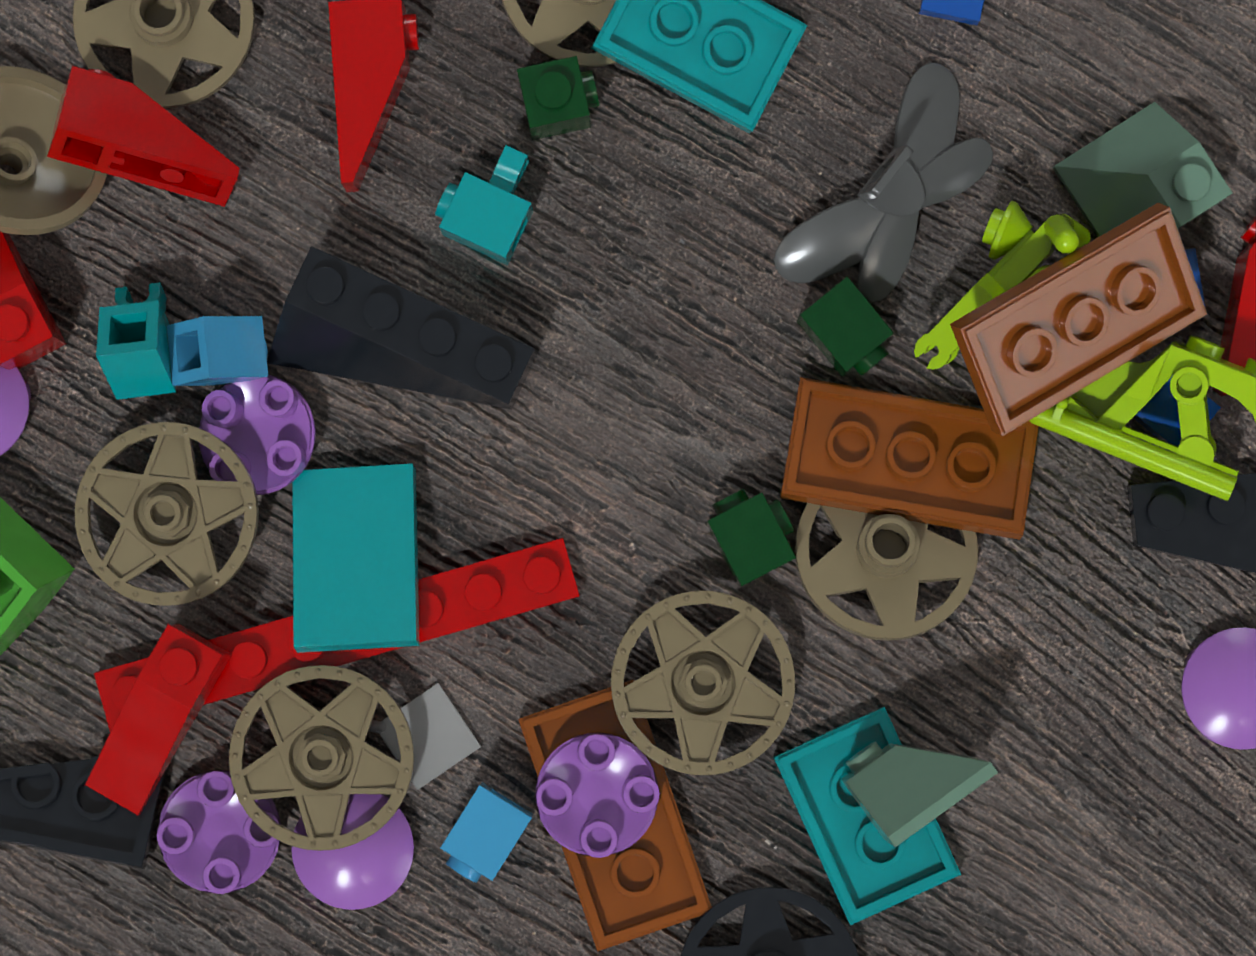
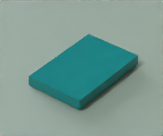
(705, 50)
(355, 558)
(857, 860)

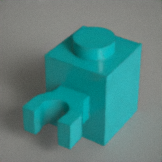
(485, 213)
(135, 344)

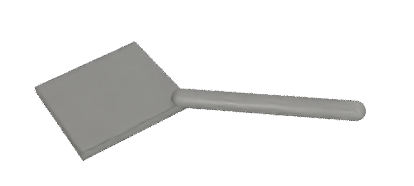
(437, 735)

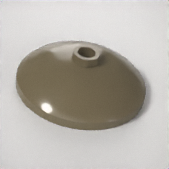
(45, 190)

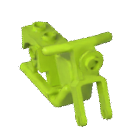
(1103, 408)

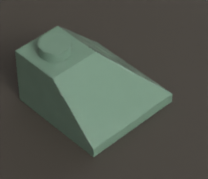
(1141, 165)
(910, 786)

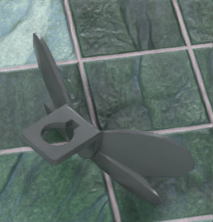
(883, 219)

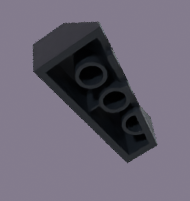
(382, 334)

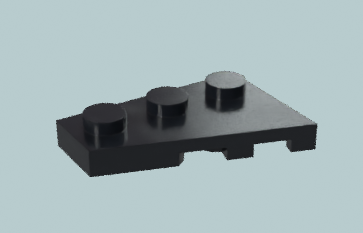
(1196, 524)
(56, 812)

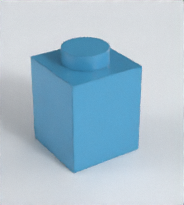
(217, 350)
(485, 834)

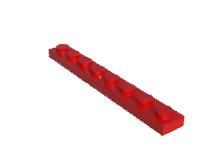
(446, 606)

